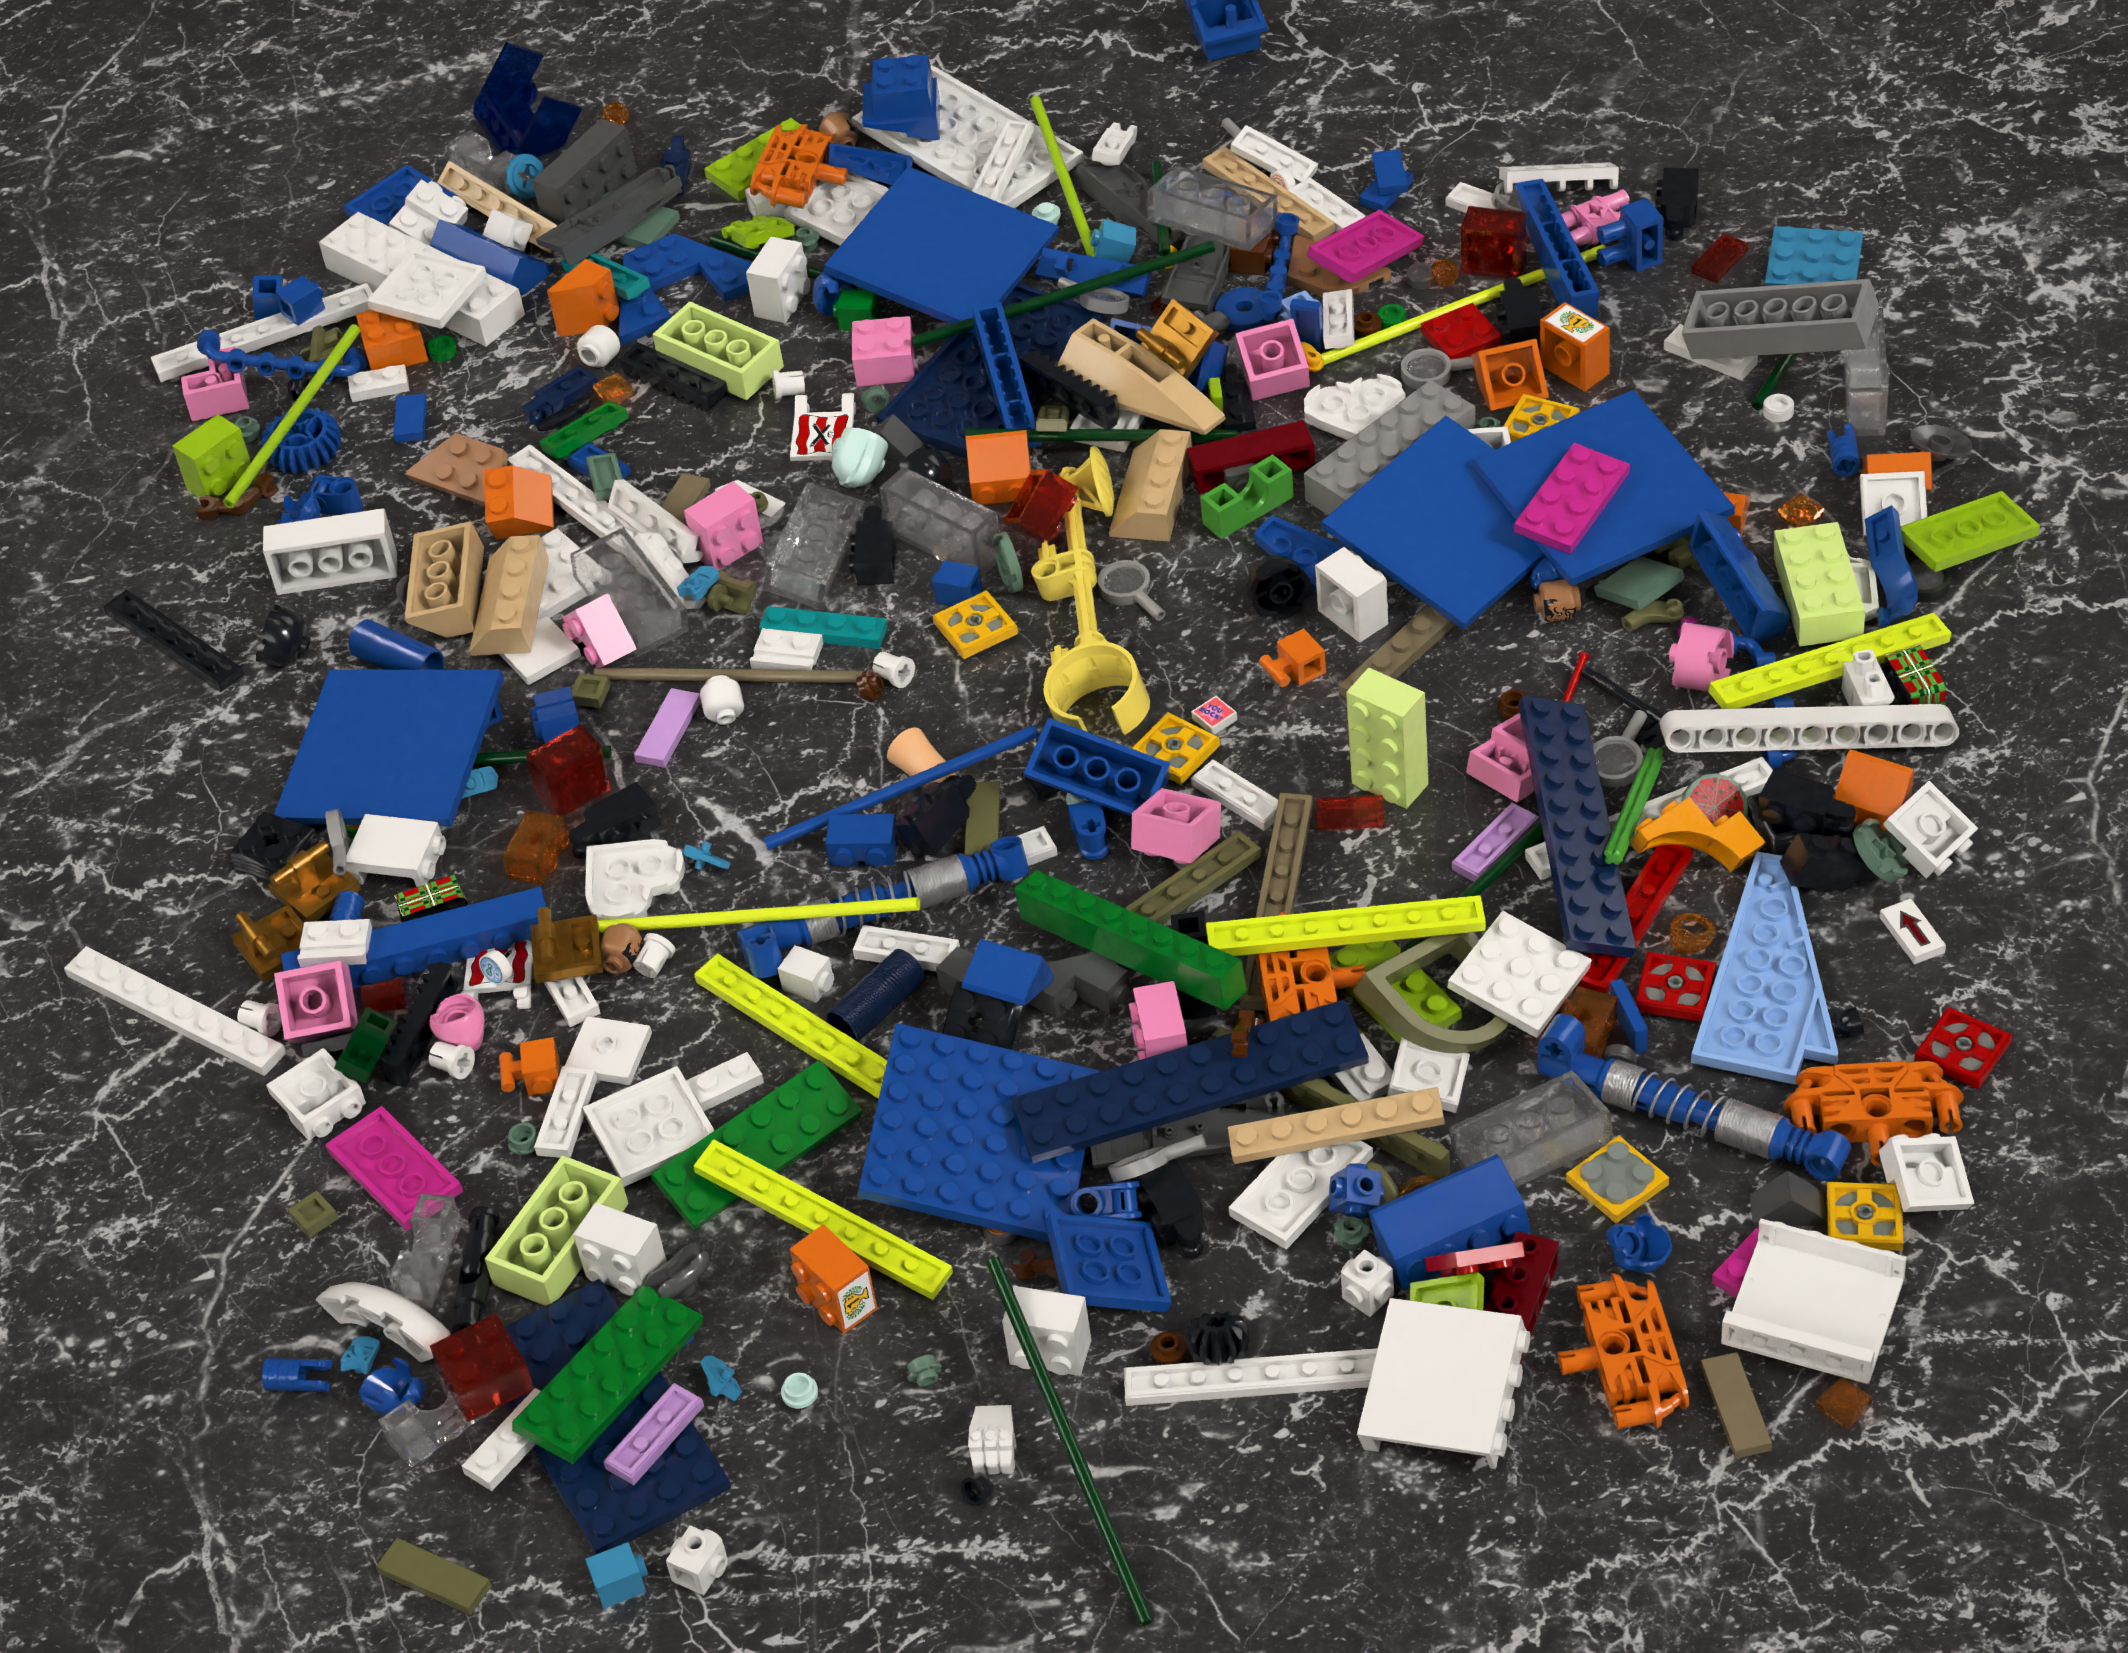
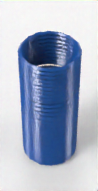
(392, 649)

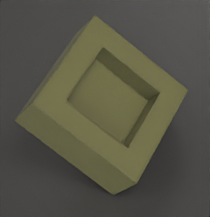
(590, 690)
(313, 1214)

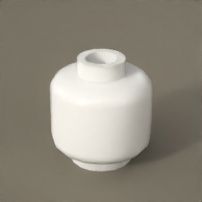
(598, 346)
(721, 699)

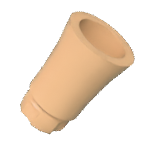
(914, 753)

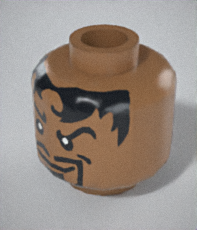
(842, 127)
(1557, 600)
(620, 948)

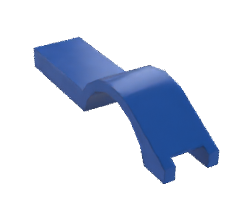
(1890, 564)

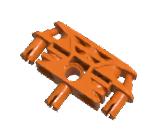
(793, 166)
(1278, 977)
(1875, 1101)
(1610, 1347)

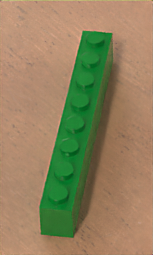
(1131, 939)

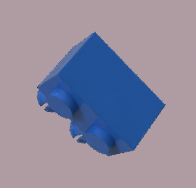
(1639, 235)

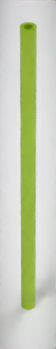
(1062, 174)
(291, 416)

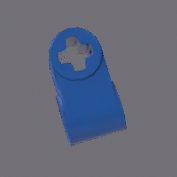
(336, 494)
(1089, 828)
(1114, 1200)

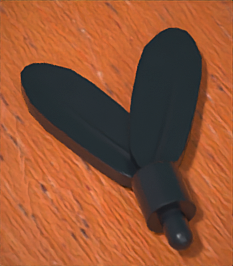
(565, 416)

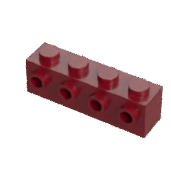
(1287, 442)
(1526, 1283)

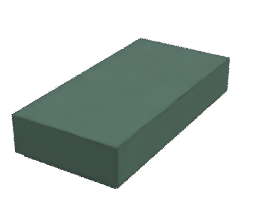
(602, 472)

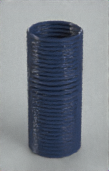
(873, 995)

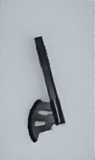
(1653, 715)

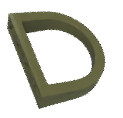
(1378, 994)

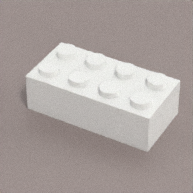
(330, 551)

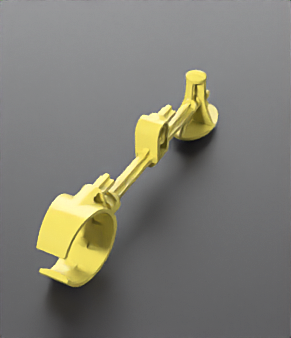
(1093, 660)

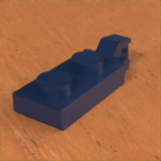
(679, 158)
(559, 394)

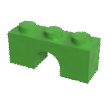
(1267, 488)

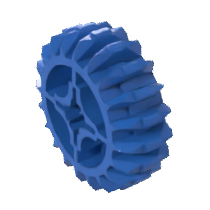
(308, 442)

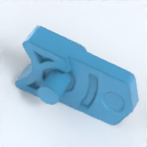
(698, 582)
(480, 781)
(703, 854)
(360, 1354)
(720, 1378)

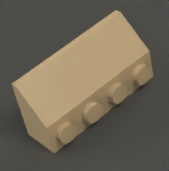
(1153, 487)
(445, 580)
(511, 597)

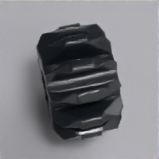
(1217, 1338)

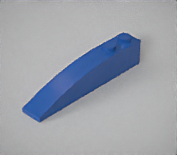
(1556, 249)
(1003, 368)

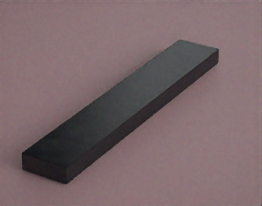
(173, 641)

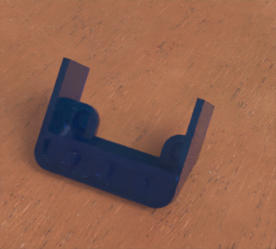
(505, 107)

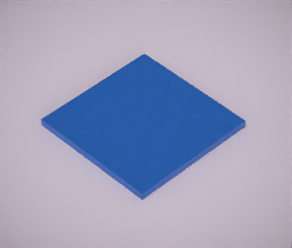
(940, 248)
(1648, 509)
(1437, 526)
(390, 745)

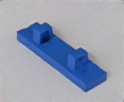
(1054, 265)

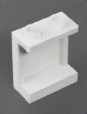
(395, 848)

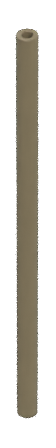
(738, 675)

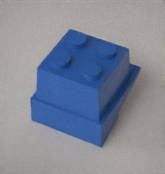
(1226, 26)
(903, 97)

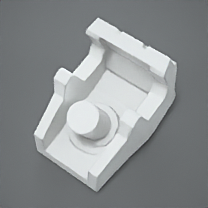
(992, 1440)

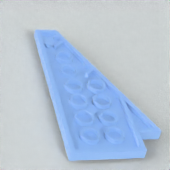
(1768, 990)

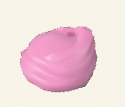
(459, 1021)

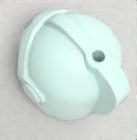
(858, 457)

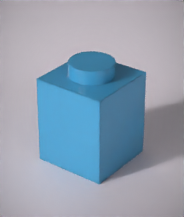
(1114, 241)
(617, 1574)

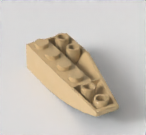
(1138, 378)

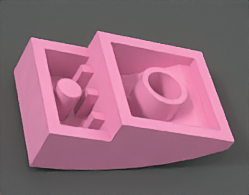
(1504, 761)

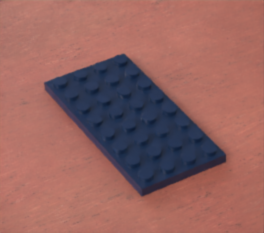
(954, 385)
(600, 1501)

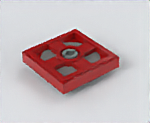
(1675, 986)
(1964, 1047)

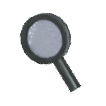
(1930, 584)

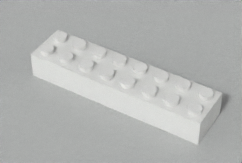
(371, 250)

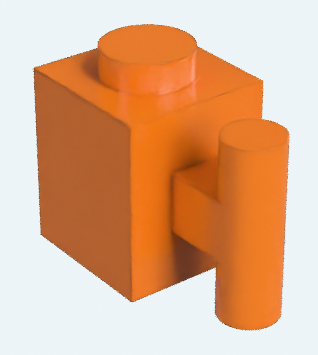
(1298, 657)
(537, 1067)

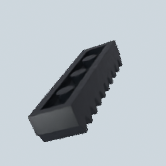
(673, 376)
(1070, 389)
(415, 1031)

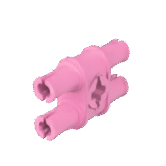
(1593, 213)

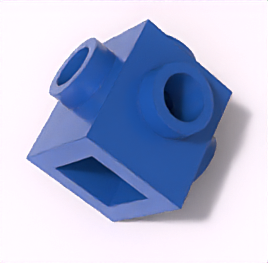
(1355, 1190)

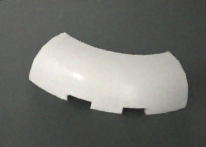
(401, 1318)

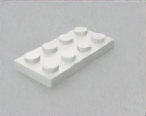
(1294, 1190)

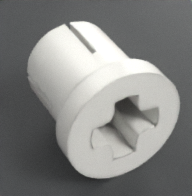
(787, 383)
(895, 669)
(653, 955)
(261, 1017)
(455, 1059)

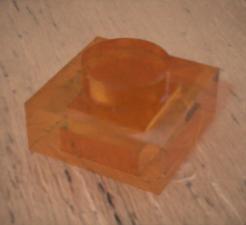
(614, 389)
(1800, 511)
(1844, 1403)

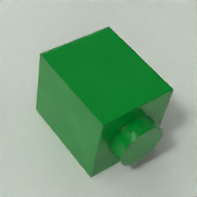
(855, 306)

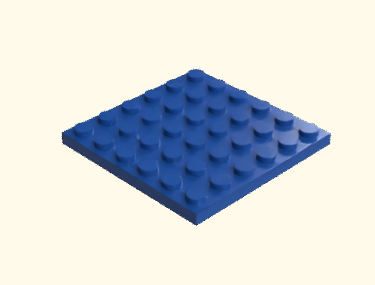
(951, 1138)

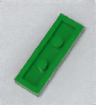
(584, 430)

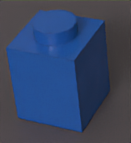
(264, 295)
(300, 300)
(955, 583)

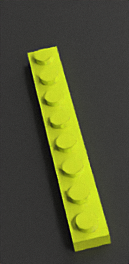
(1825, 662)
(1347, 926)
(793, 1023)
(810, 1211)

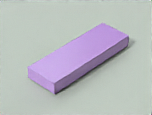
(667, 728)
(1494, 841)
(653, 1434)

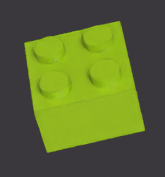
(212, 457)

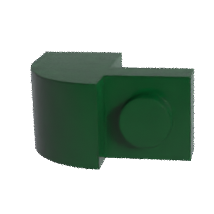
(365, 1045)

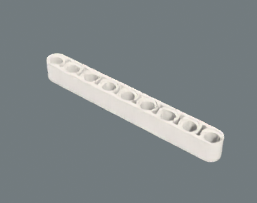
(1796, 719)

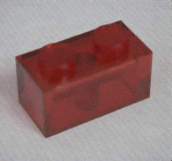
(384, 995)

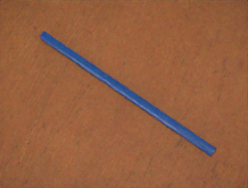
(903, 786)

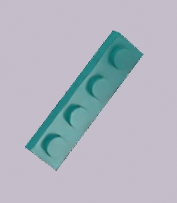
(626, 281)
(834, 627)

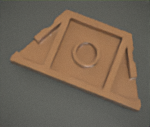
(1313, 278)
(458, 467)

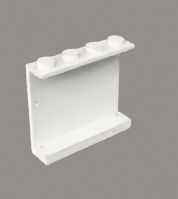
(1815, 1301)
(1444, 1379)

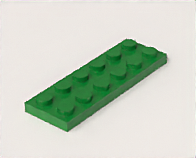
(769, 1132)
(607, 1374)

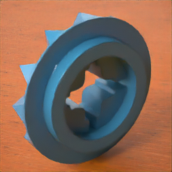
(521, 163)

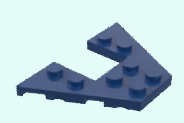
(666, 263)

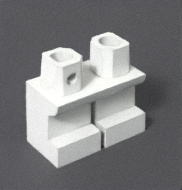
(1865, 682)

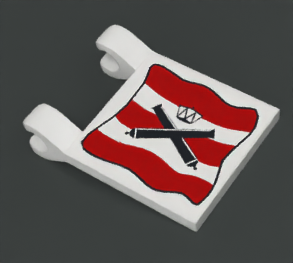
(817, 431)
(520, 979)

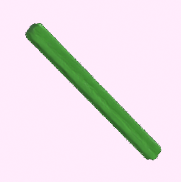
(1633, 806)

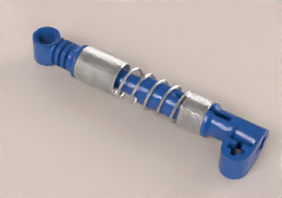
(931, 883)
(1734, 1122)

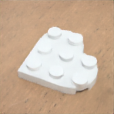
(1353, 406)
(628, 875)

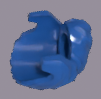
(827, 291)
(304, 509)
(1639, 1246)
(391, 1387)

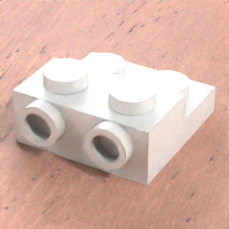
(424, 209)
(1930, 830)
(317, 1095)
(1926, 1172)

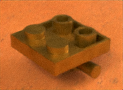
(1178, 338)
(310, 883)
(267, 939)
(565, 947)

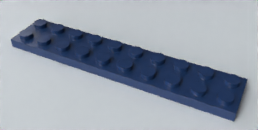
(1575, 827)
(1188, 1081)

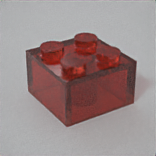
(1493, 242)
(1041, 505)
(569, 771)
(482, 1367)

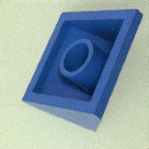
(1007, 973)

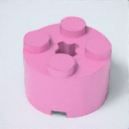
(1701, 656)

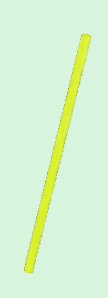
(1415, 323)
(767, 914)

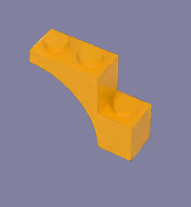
(1727, 840)

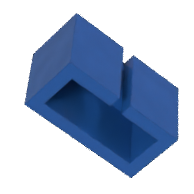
(554, 713)
(861, 838)

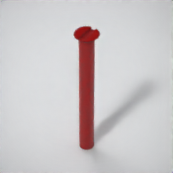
(1583, 657)

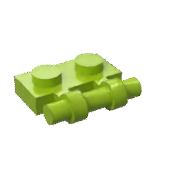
(758, 230)

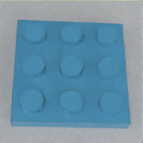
(1813, 256)

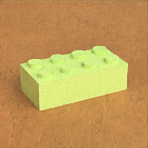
(720, 348)
(1818, 584)
(1387, 737)
(538, 1248)

